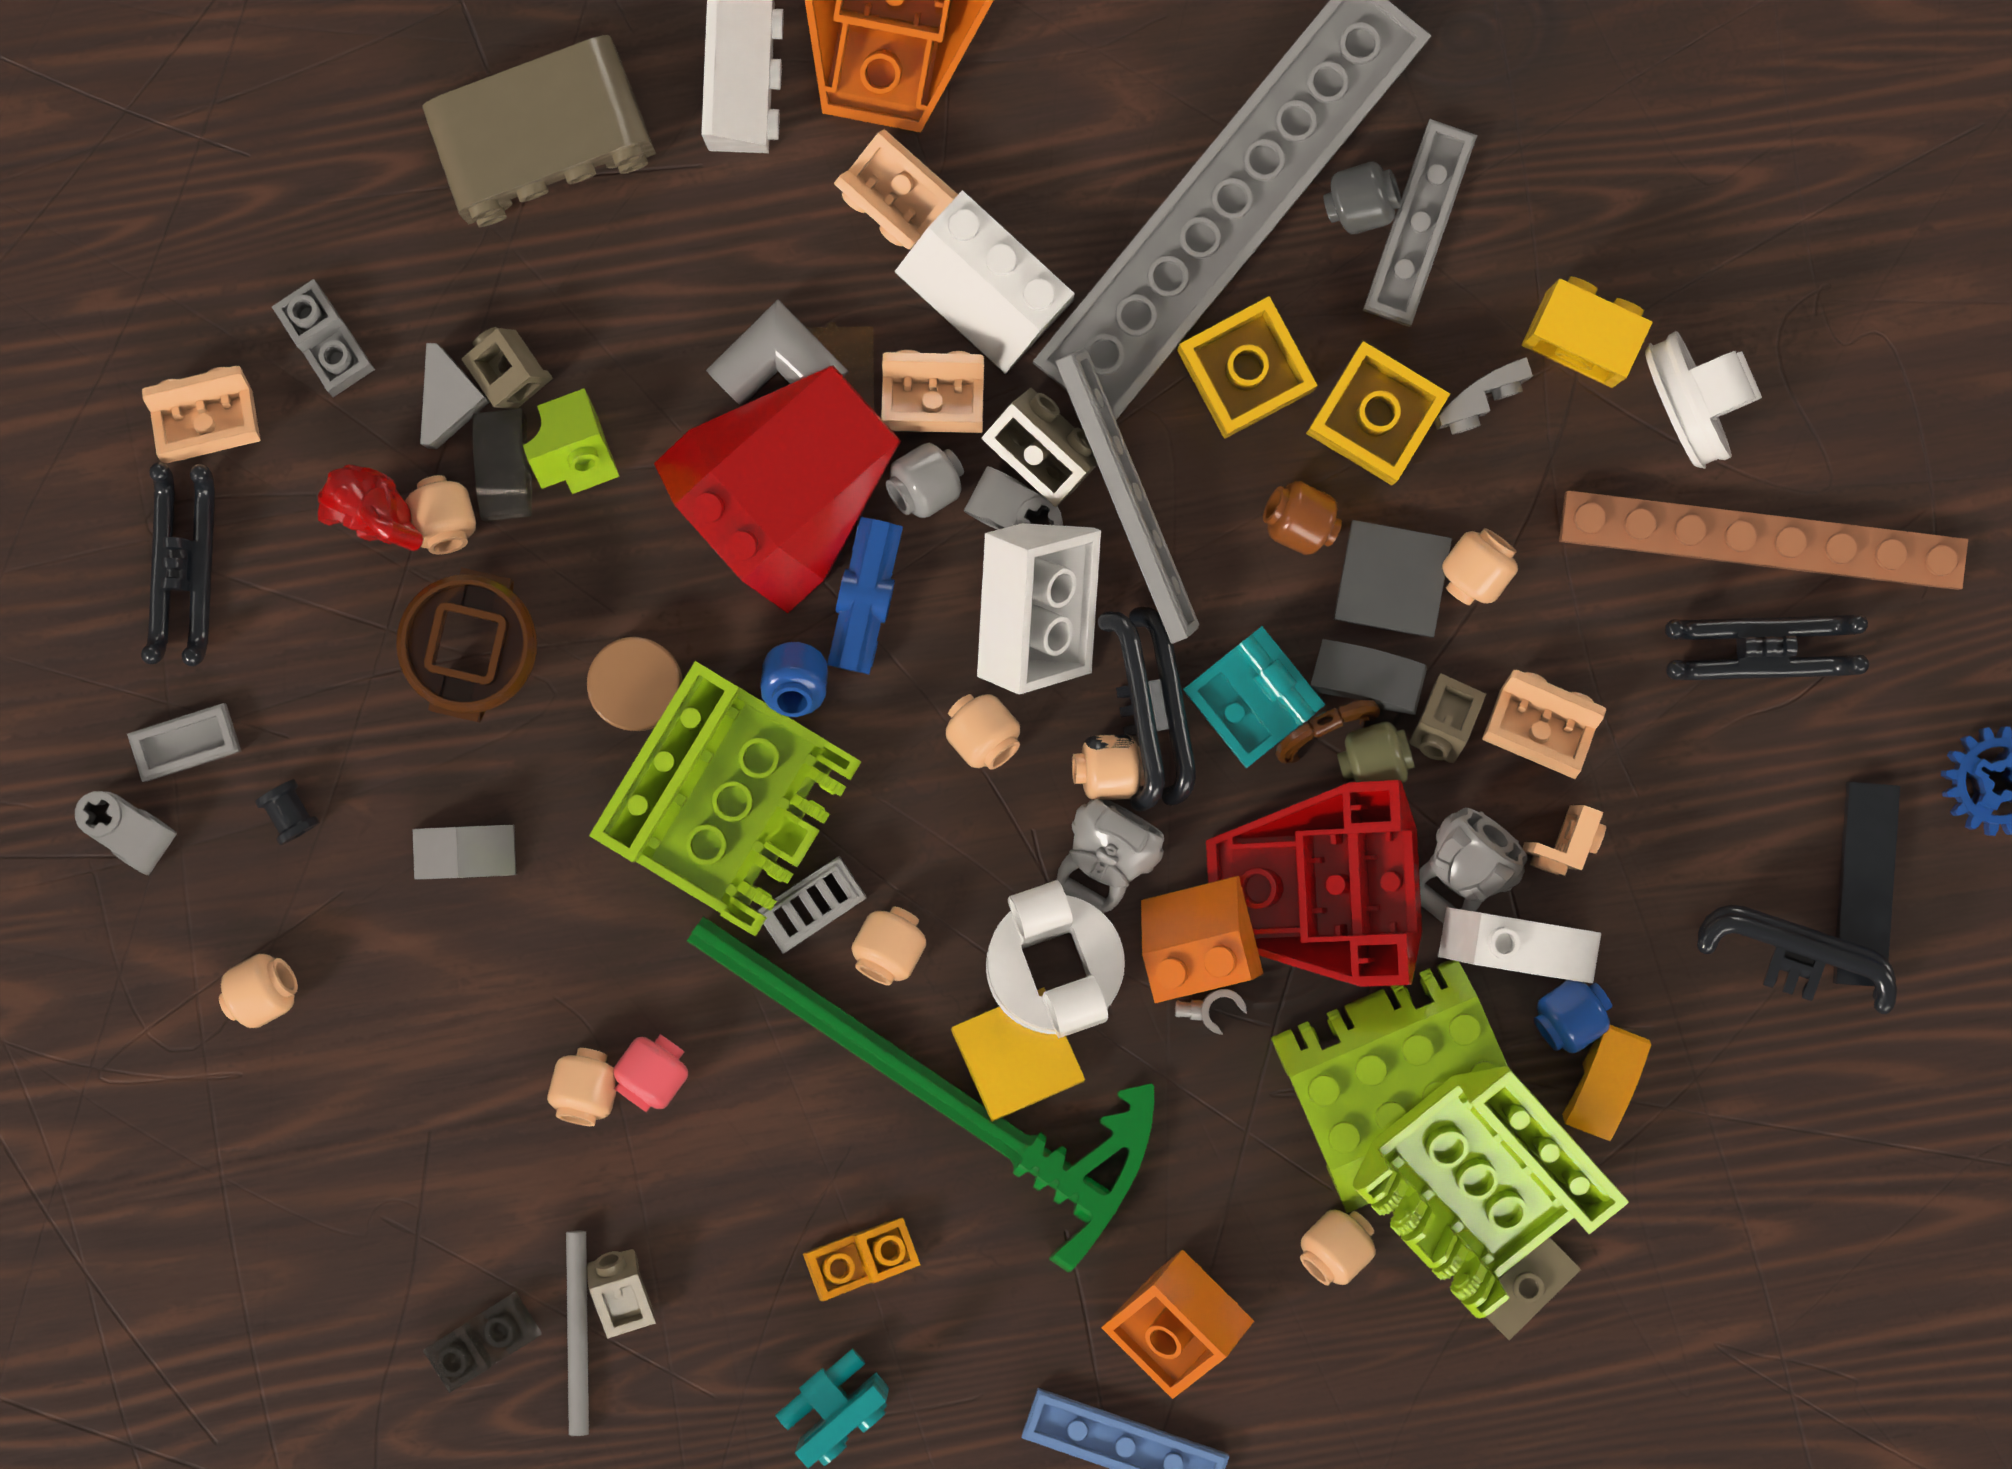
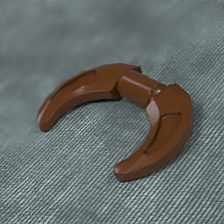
(1364, 710)

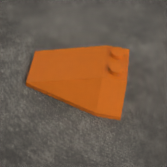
(889, 56)

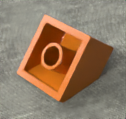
(1198, 940)
(1178, 1324)

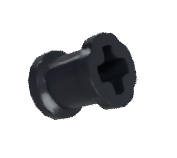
(287, 812)

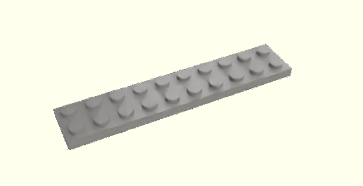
(1236, 194)

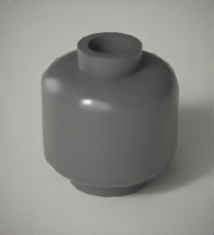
(1363, 198)

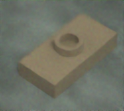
(1532, 1286)

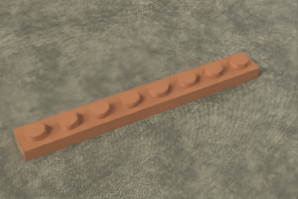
(1763, 540)

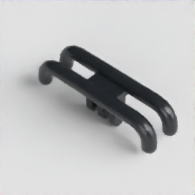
(180, 564)
(1767, 647)
(1155, 707)
(1800, 952)

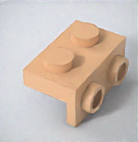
(895, 190)
(933, 391)
(202, 414)
(1544, 722)
(1578, 837)

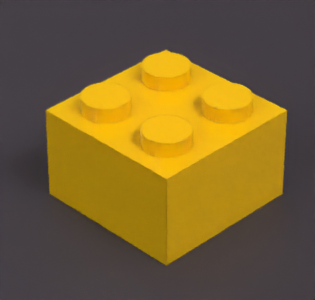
(1587, 331)
(1246, 367)
(1378, 413)

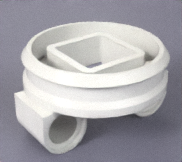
(1700, 395)
(1035, 918)

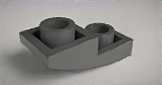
(1369, 675)

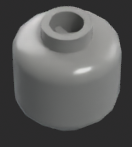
(925, 480)

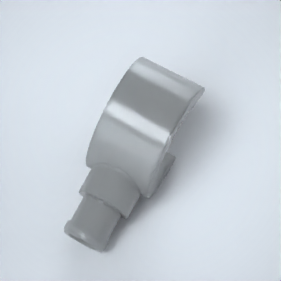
(1200, 1008)

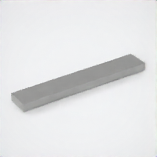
(1128, 495)

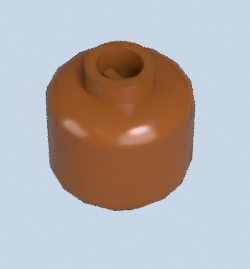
(1302, 517)

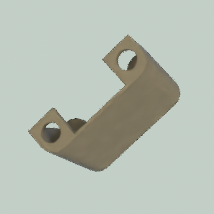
(537, 128)

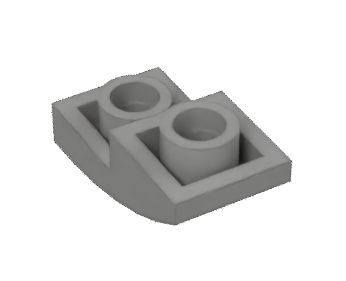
(323, 338)
(1472, 403)

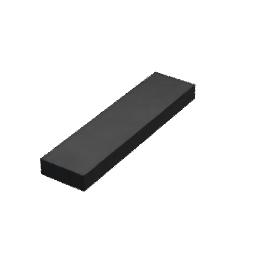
(1867, 871)

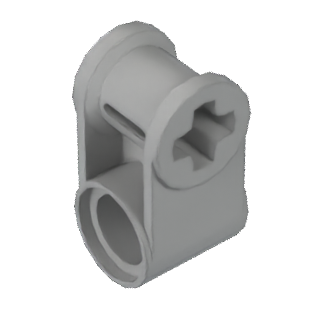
(1007, 502)
(132, 833)

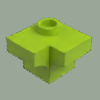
(570, 445)

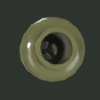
(1376, 754)

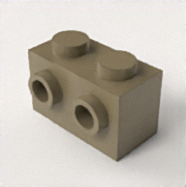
(1042, 446)

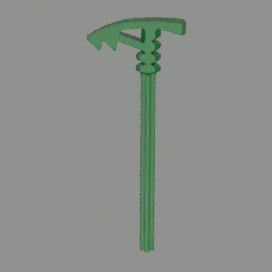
(1026, 1152)

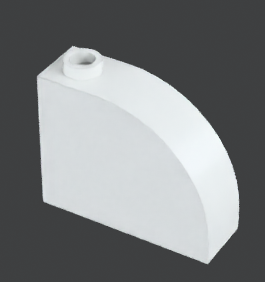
(1519, 945)

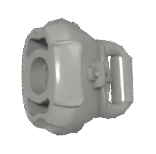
(1111, 849)
(1472, 860)

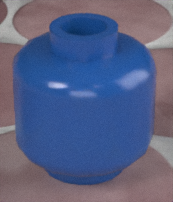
(794, 679)
(1573, 1015)

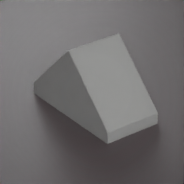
(447, 398)
(464, 852)

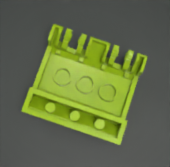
(722, 796)
(1384, 1065)
(1482, 1182)

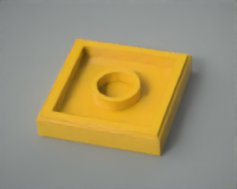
(1014, 1063)

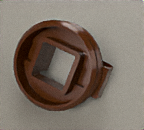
(512, 655)

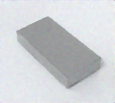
(184, 742)

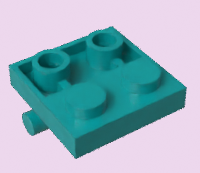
(1254, 697)
(838, 1410)

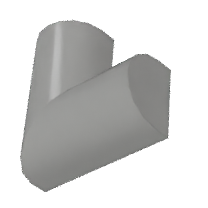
(770, 346)

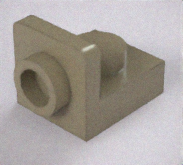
(1447, 719)
(619, 1293)

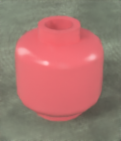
(650, 1072)

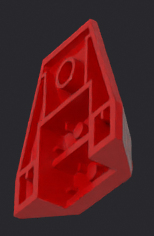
(781, 481)
(1332, 883)

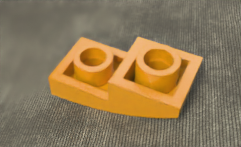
(1607, 1083)
(861, 1259)

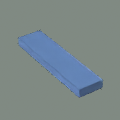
(1112, 1438)

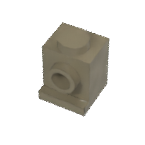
(489, 368)

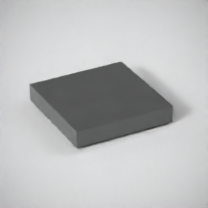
(1392, 579)

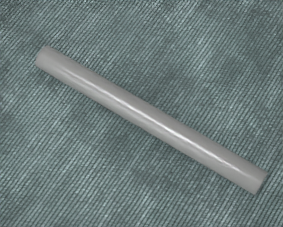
(577, 1333)

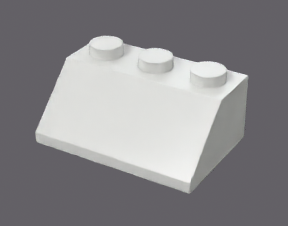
(741, 75)
(984, 282)
(1038, 605)

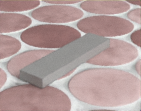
(1419, 223)

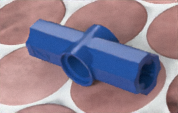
(865, 595)

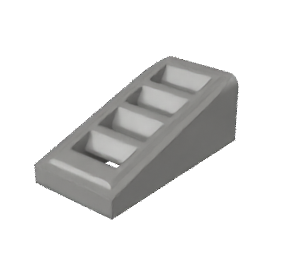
(846, 882)

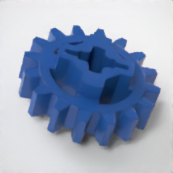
(1984, 799)

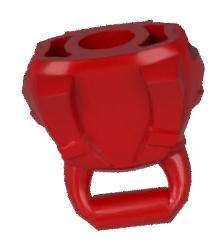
(369, 505)

